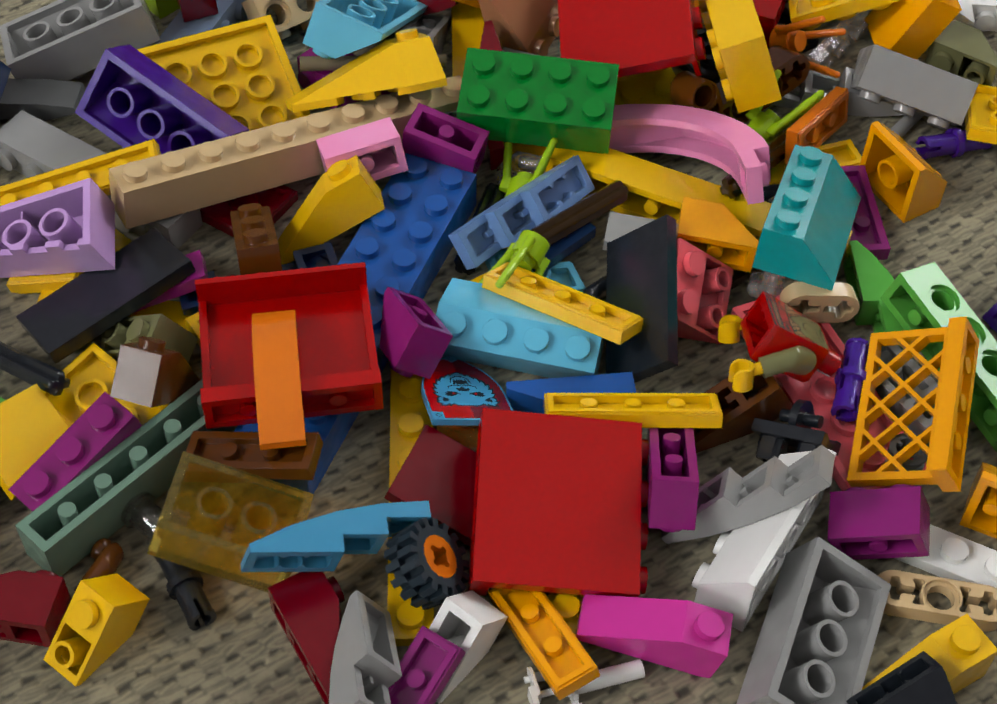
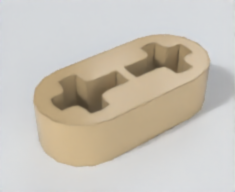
(820, 303)

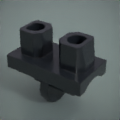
(777, 436)

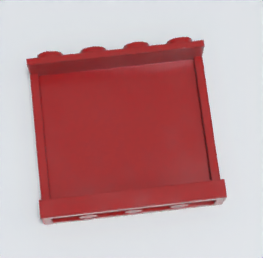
(632, 33)
(333, 340)
(558, 505)

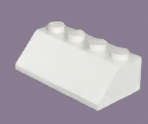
(751, 558)

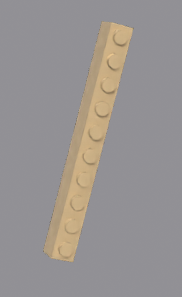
(252, 159)

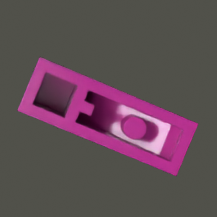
(658, 631)

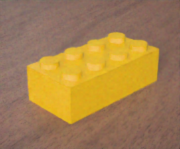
(740, 53)

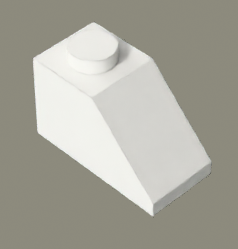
(471, 625)

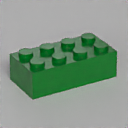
(539, 99)

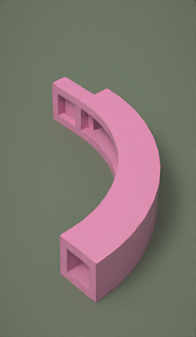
(695, 135)

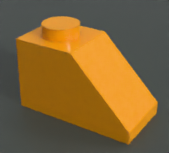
(717, 233)
(981, 504)

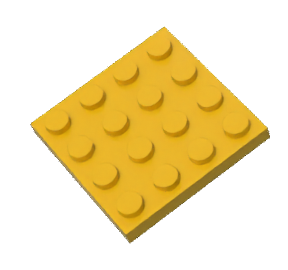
(236, 69)

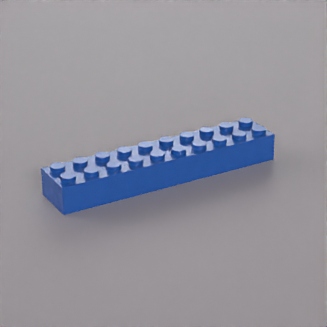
(401, 251)

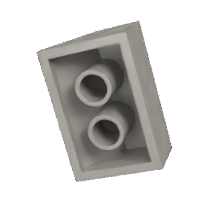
(912, 86)

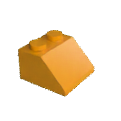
(900, 174)

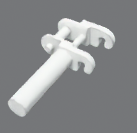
(608, 677)

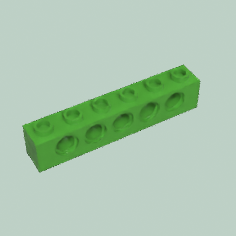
(927, 300)

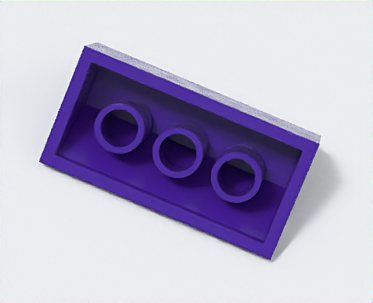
(141, 101)

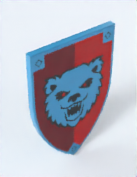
(460, 392)

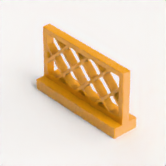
(950, 414)

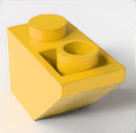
(95, 626)

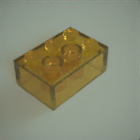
(217, 513)

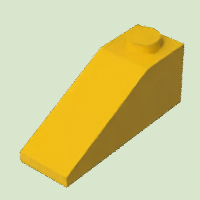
(334, 205)
(958, 648)

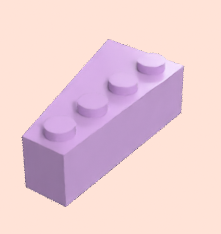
(58, 232)

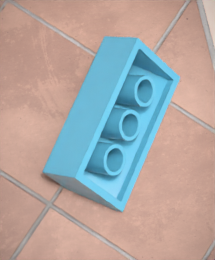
(350, 25)
(514, 336)

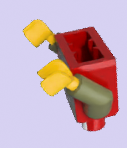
(779, 343)

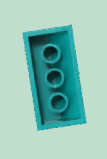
(808, 220)

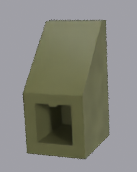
(964, 53)
(152, 326)

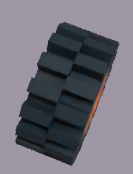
(426, 563)

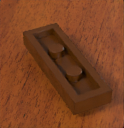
(244, 453)

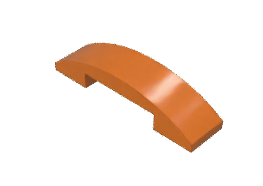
(277, 380)

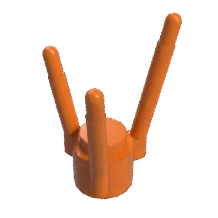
(794, 39)

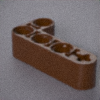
(702, 93)

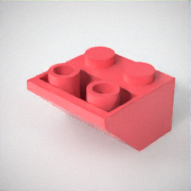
(701, 293)

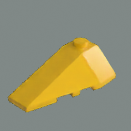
(396, 65)

